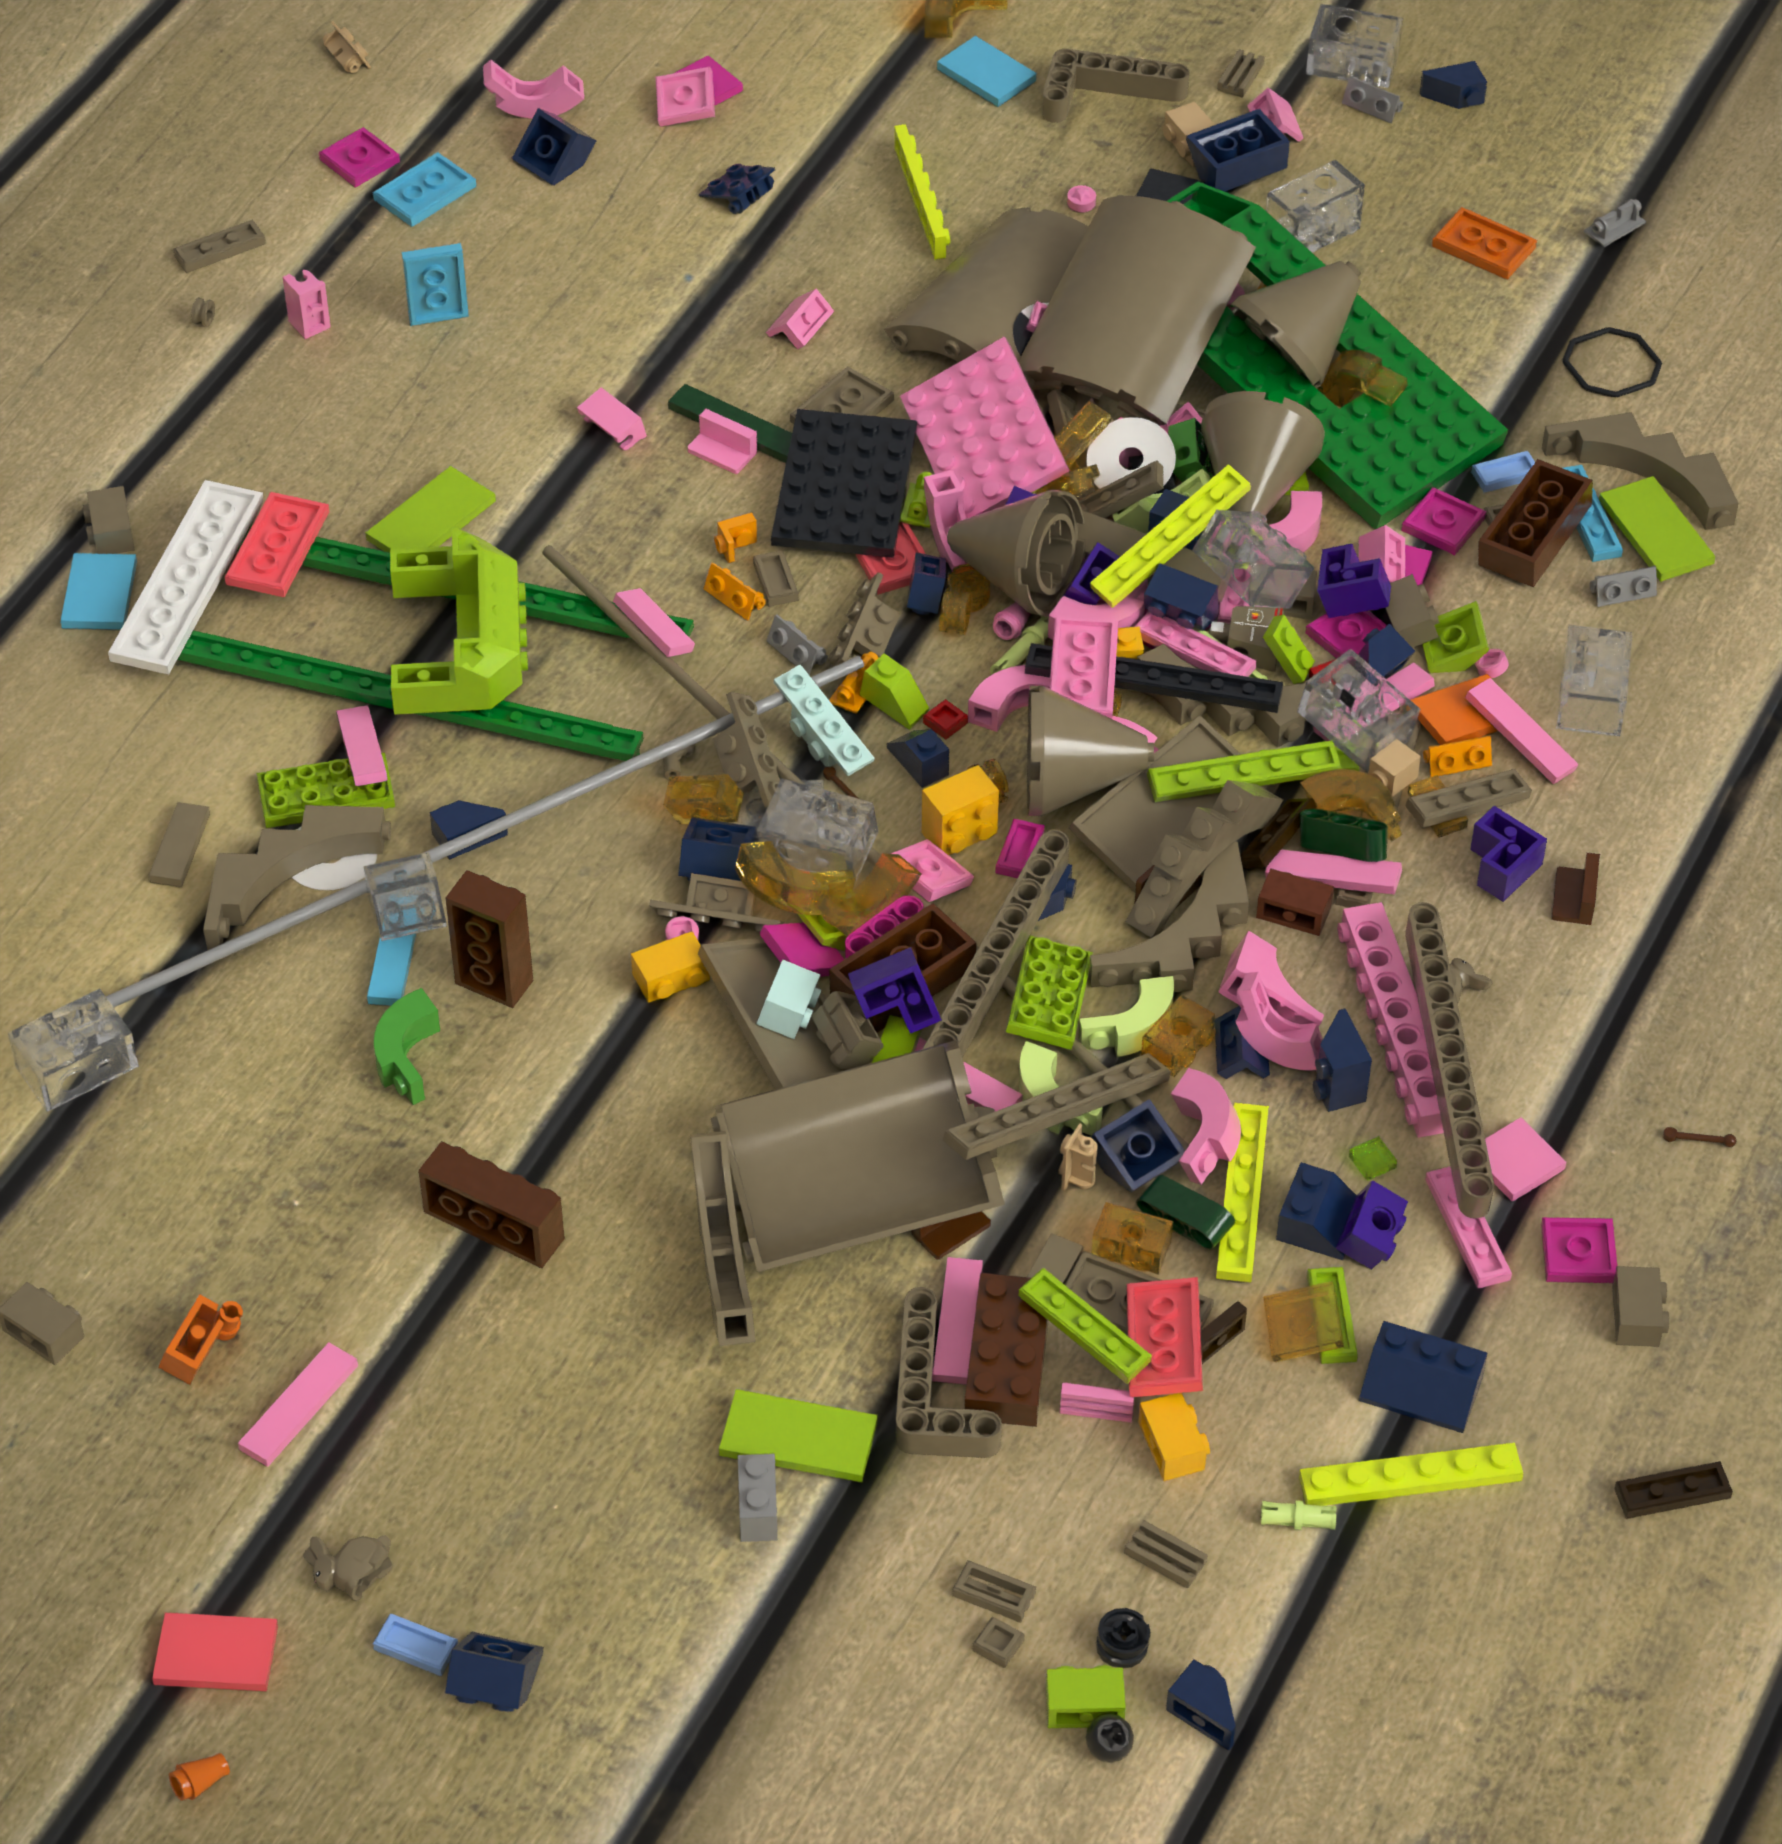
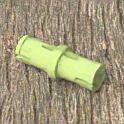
(1298, 1515)

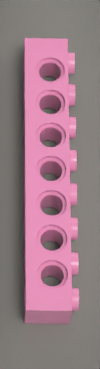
(1395, 1009)

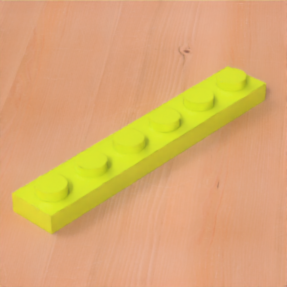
(919, 188)
(1169, 536)
(1243, 1195)
(1411, 1475)

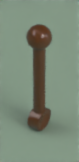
(829, 773)
(1670, 1134)

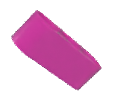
(882, 923)

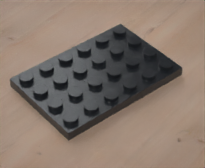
(844, 483)

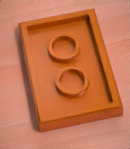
(1484, 243)
(1451, 716)

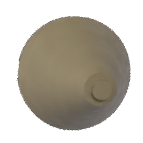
(1303, 316)
(1262, 442)
(1025, 547)
(1076, 751)

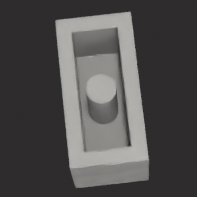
(757, 1497)

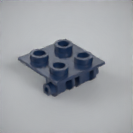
(741, 186)

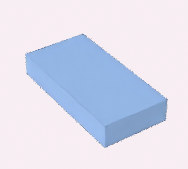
(1502, 471)
(415, 1644)

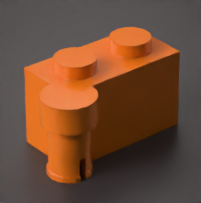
(198, 1335)

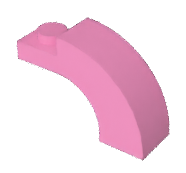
(944, 509)
(1271, 1034)

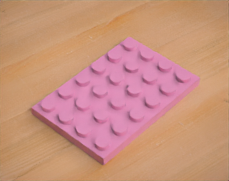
(985, 428)

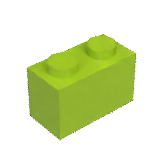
(1083, 1694)

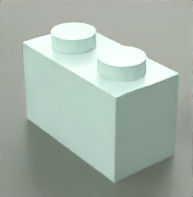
(788, 1000)

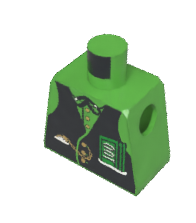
(1189, 449)

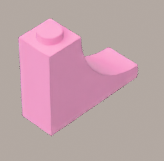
(1258, 955)

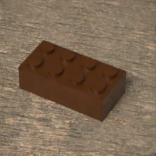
(1535, 523)
(489, 938)
(937, 944)
(492, 1204)
(1006, 1352)

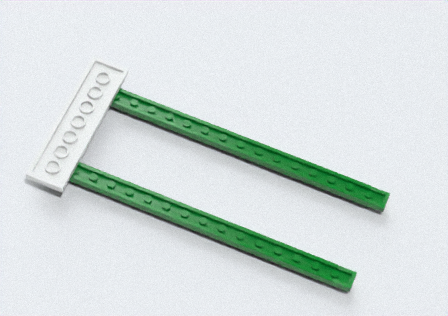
(200, 552)

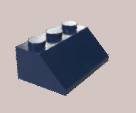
(1238, 151)
(1423, 1376)

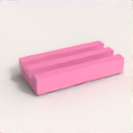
(1096, 1402)

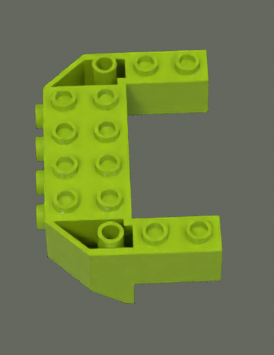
(489, 628)

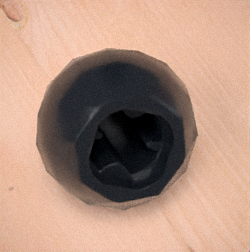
(1109, 1738)

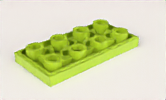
(432, 512)
(1656, 528)
(319, 784)
(1049, 992)
(799, 1434)

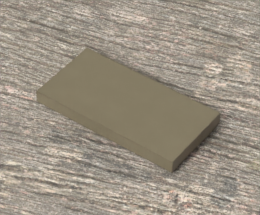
(1105, 1288)

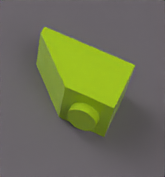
(894, 691)

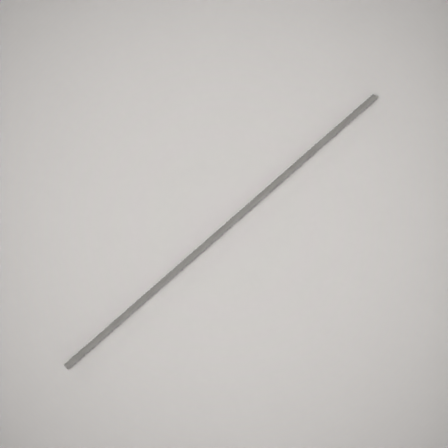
(466, 840)

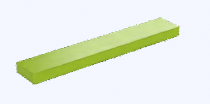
(1255, 768)

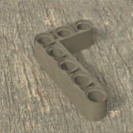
(1109, 74)
(914, 1384)

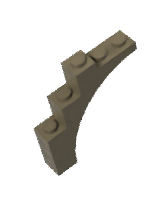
(1278, 727)
(1183, 858)
(1194, 935)
(720, 1239)

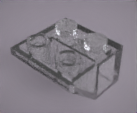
(404, 896)

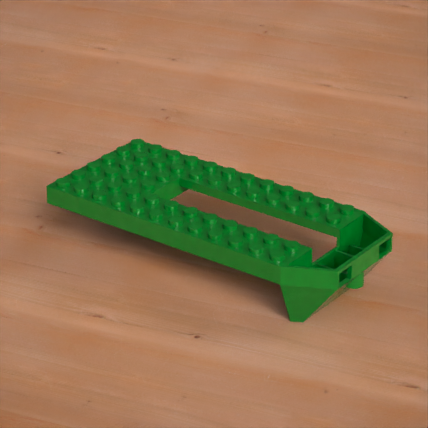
(1371, 452)

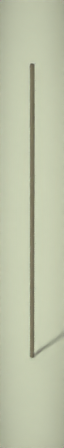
(719, 711)

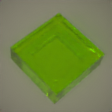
(1373, 1158)

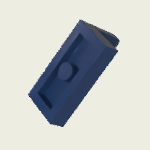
(1233, 1050)

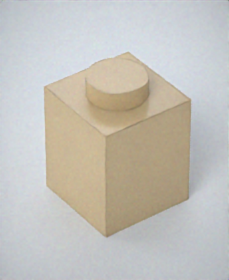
(1395, 766)

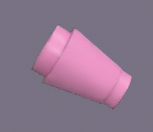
(1010, 621)

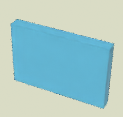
(986, 71)
(424, 189)
(435, 284)
(98, 591)

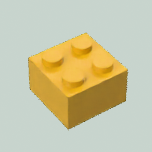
(960, 810)

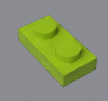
(1288, 649)

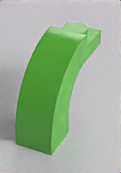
(397, 1031)

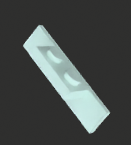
(821, 724)

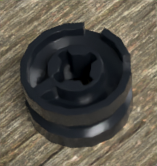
(1123, 1652)

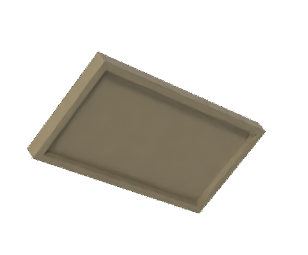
(1127, 822)
(744, 977)

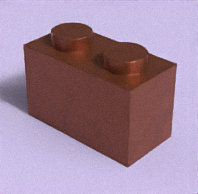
(1294, 902)

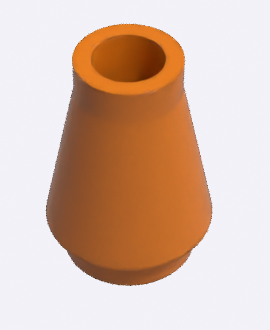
(196, 1776)

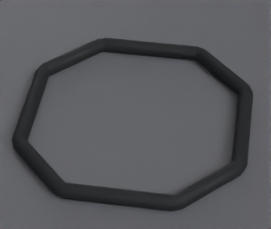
(1641, 341)

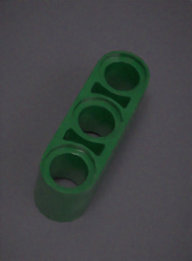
(1343, 835)
(1191, 1212)

